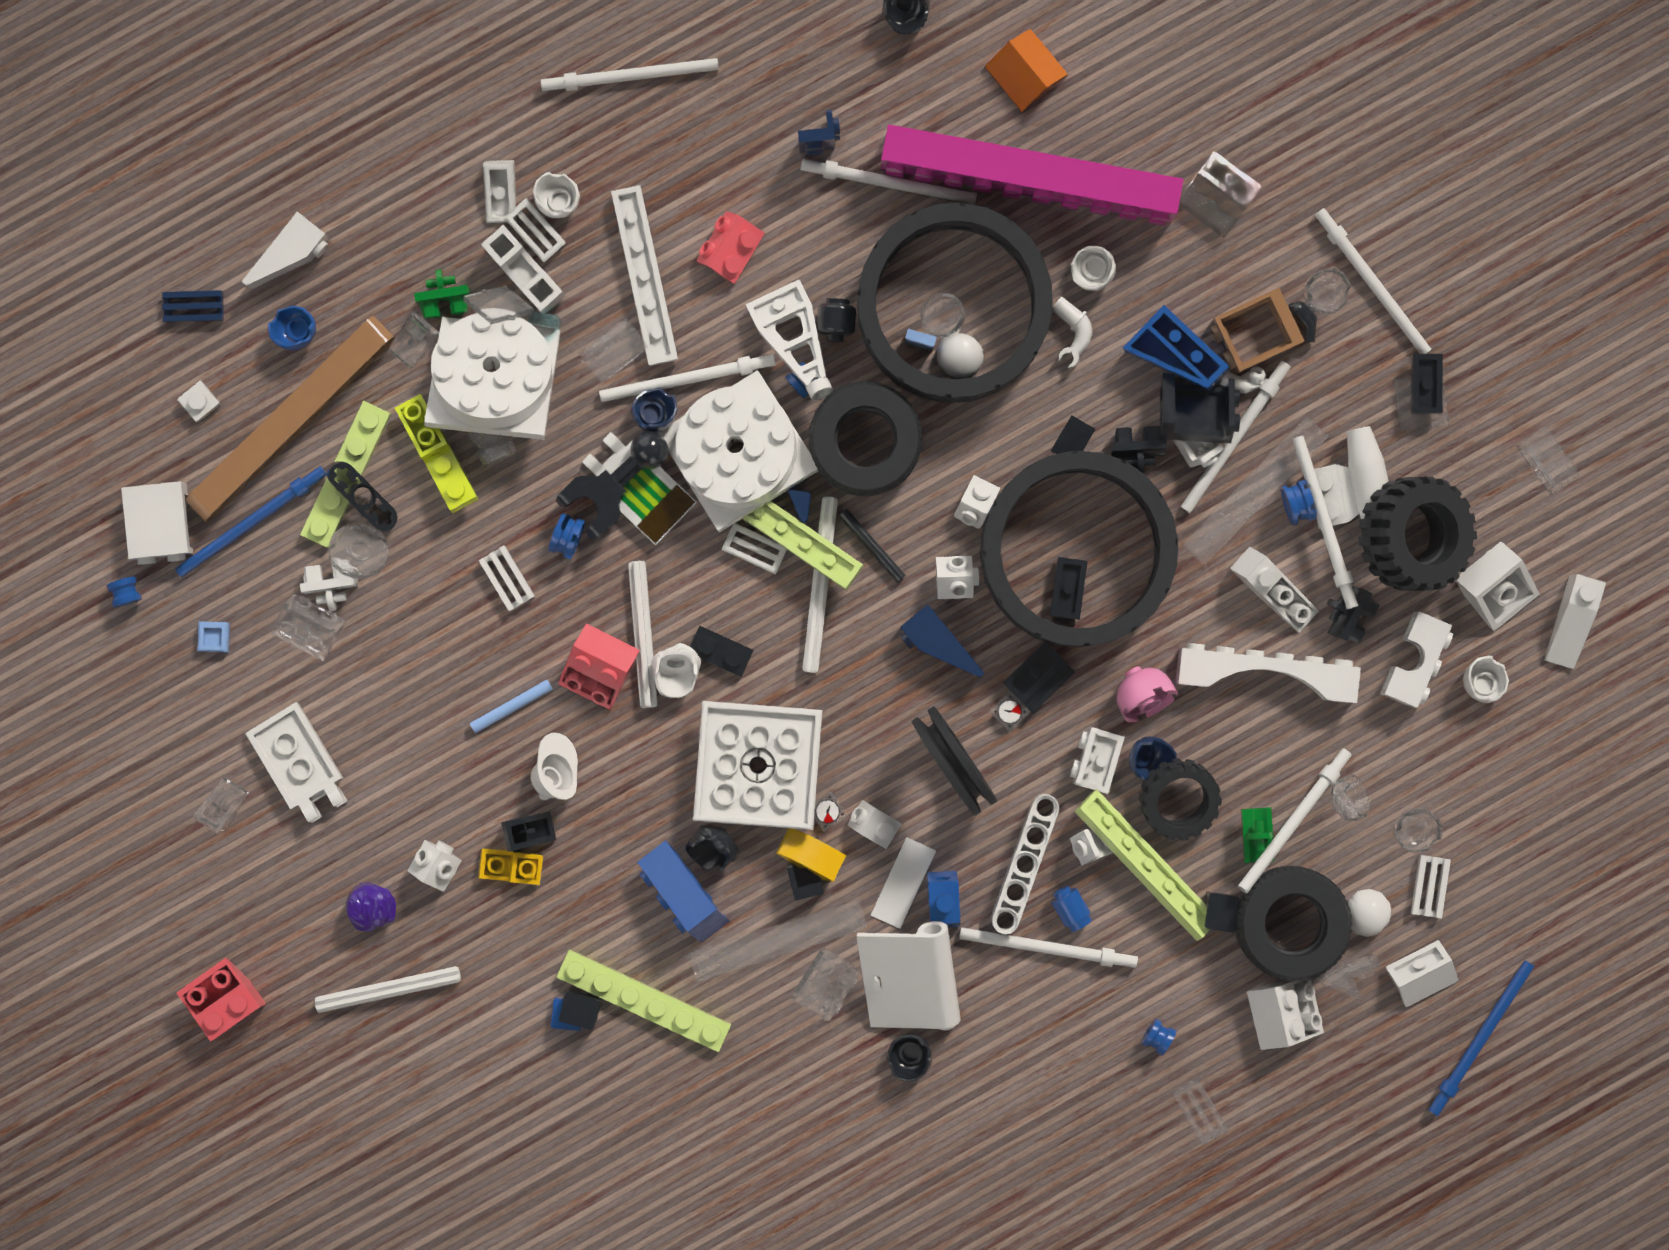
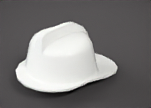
(556, 768)

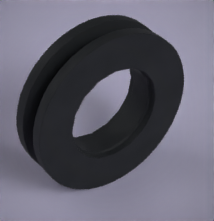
(954, 761)

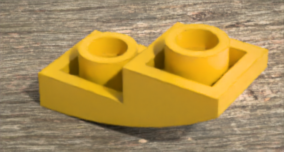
(811, 854)
(510, 866)

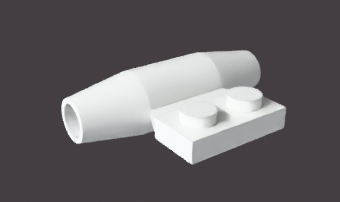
(1350, 487)

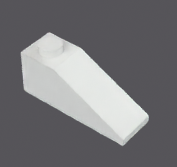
(291, 249)
(1574, 619)

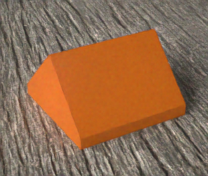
(1025, 69)

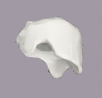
(676, 670)

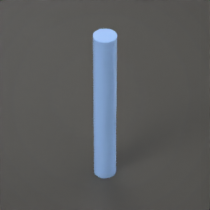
(511, 706)

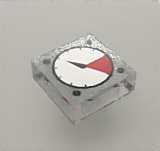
(1009, 711)
(828, 811)

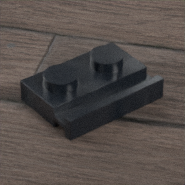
(1038, 677)

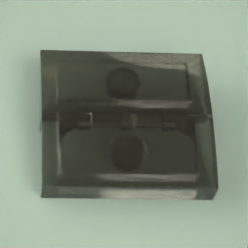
(1219, 194)

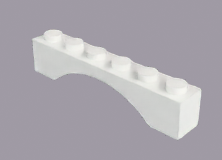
(1328, 681)

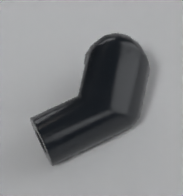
(1306, 318)

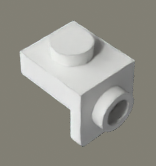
(1199, 452)
(976, 502)
(874, 824)
(1089, 847)

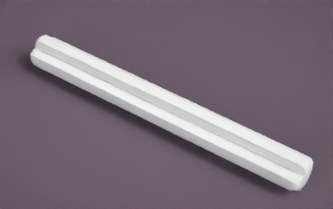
(642, 633)
(387, 989)

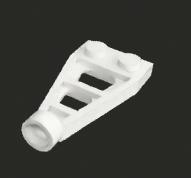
(780, 307)

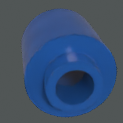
(1071, 908)

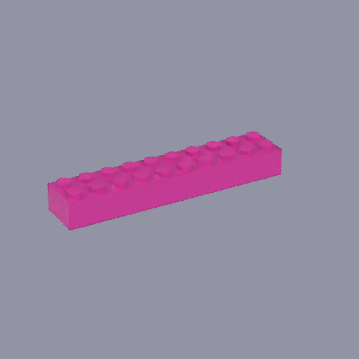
(1031, 174)

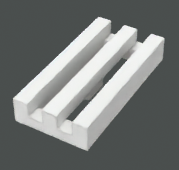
(551, 249)
(732, 538)
(494, 557)
(1431, 885)

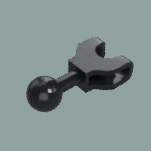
(647, 452)

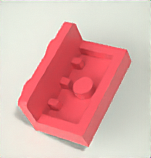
(730, 246)

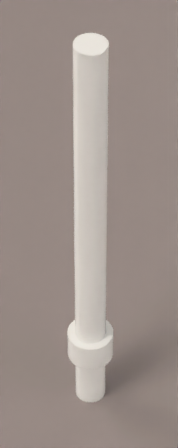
(572, 81)
(831, 170)
(1337, 236)
(743, 365)
(1267, 389)
(1342, 577)
(1328, 776)
(1106, 956)

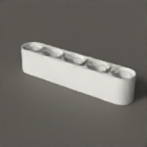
(1025, 879)

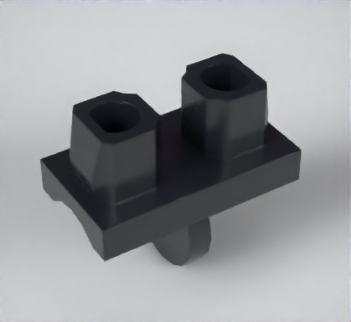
(1142, 450)
(1345, 620)

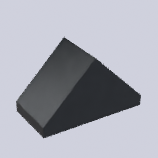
(528, 831)

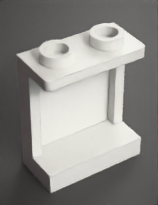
(156, 522)

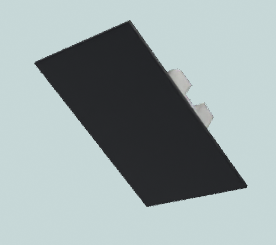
(1073, 436)

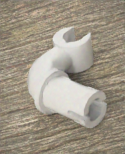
(1079, 324)

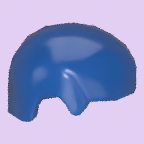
(292, 328)

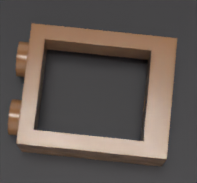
(1283, 318)

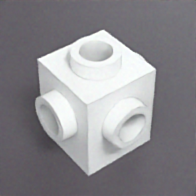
(955, 577)
(435, 864)

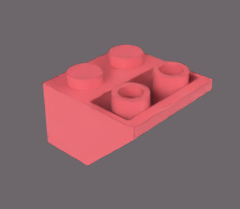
(598, 666)
(220, 998)

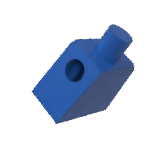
(944, 898)

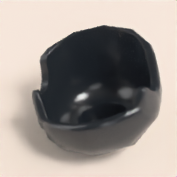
(909, 1057)

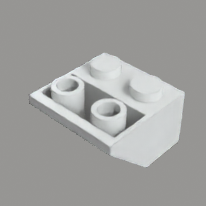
(1285, 1013)

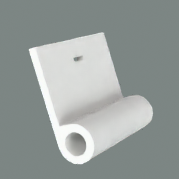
(914, 978)

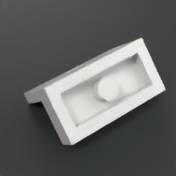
(1422, 973)

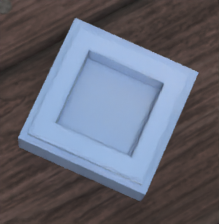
(920, 339)
(213, 636)

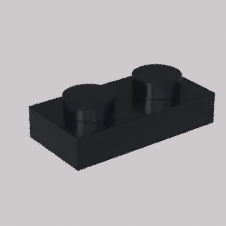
(1426, 383)
(1068, 588)
(721, 651)

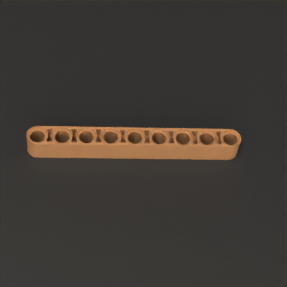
(289, 419)

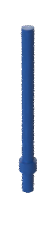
(299, 488)
(1450, 1087)

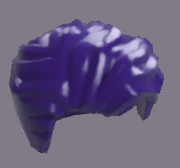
(370, 906)

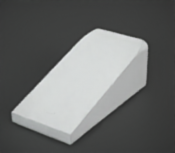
(499, 190)

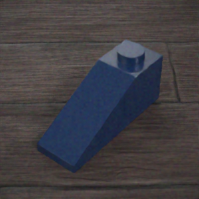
(934, 639)

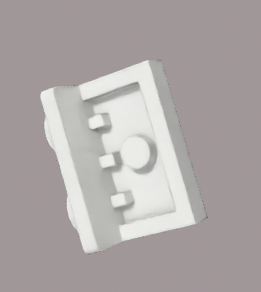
(1097, 759)

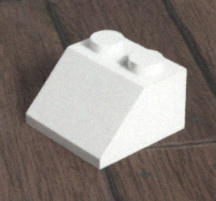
(1498, 585)

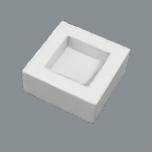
(199, 401)

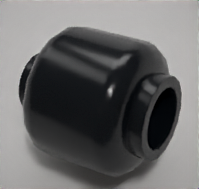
(836, 319)

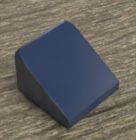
(801, 502)

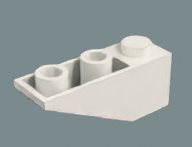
(1274, 588)

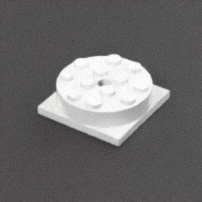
(499, 402)
(743, 481)
(729, 788)

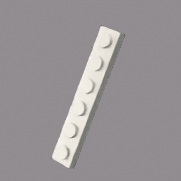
(644, 275)

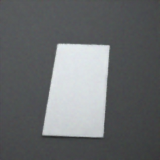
(903, 883)

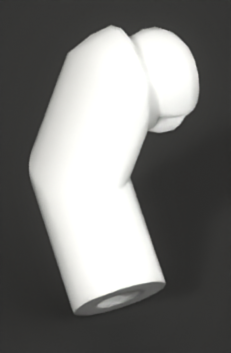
(1247, 381)

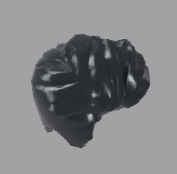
(906, 15)
(712, 847)

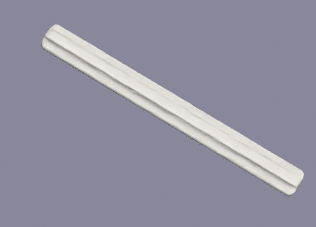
(819, 591)

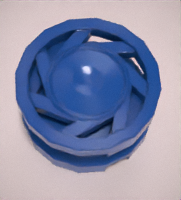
(1298, 502)
(566, 535)

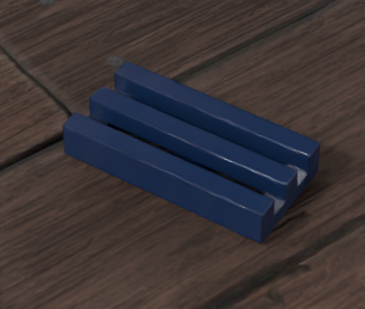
(167, 306)

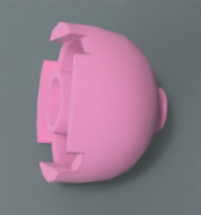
(1144, 692)

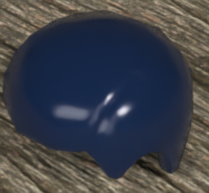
(654, 410)
(1148, 754)

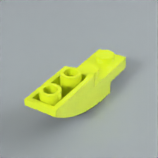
(437, 455)

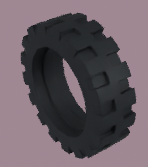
(1196, 822)

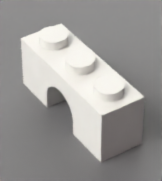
(523, 270)
(1429, 637)

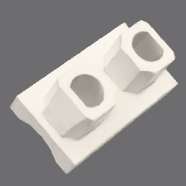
(314, 583)

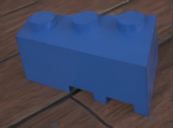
(1177, 349)
(681, 892)

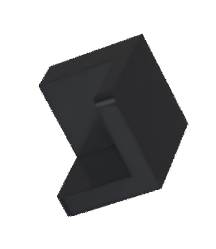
(804, 882)
(1221, 911)
(580, 1009)

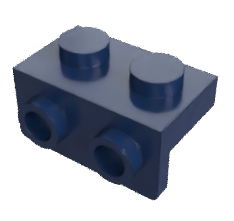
(816, 140)

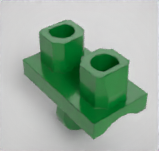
(430, 299)
(1256, 832)

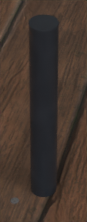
(872, 546)

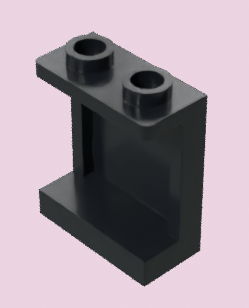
(1196, 413)

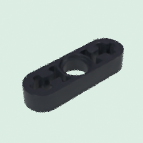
(372, 517)

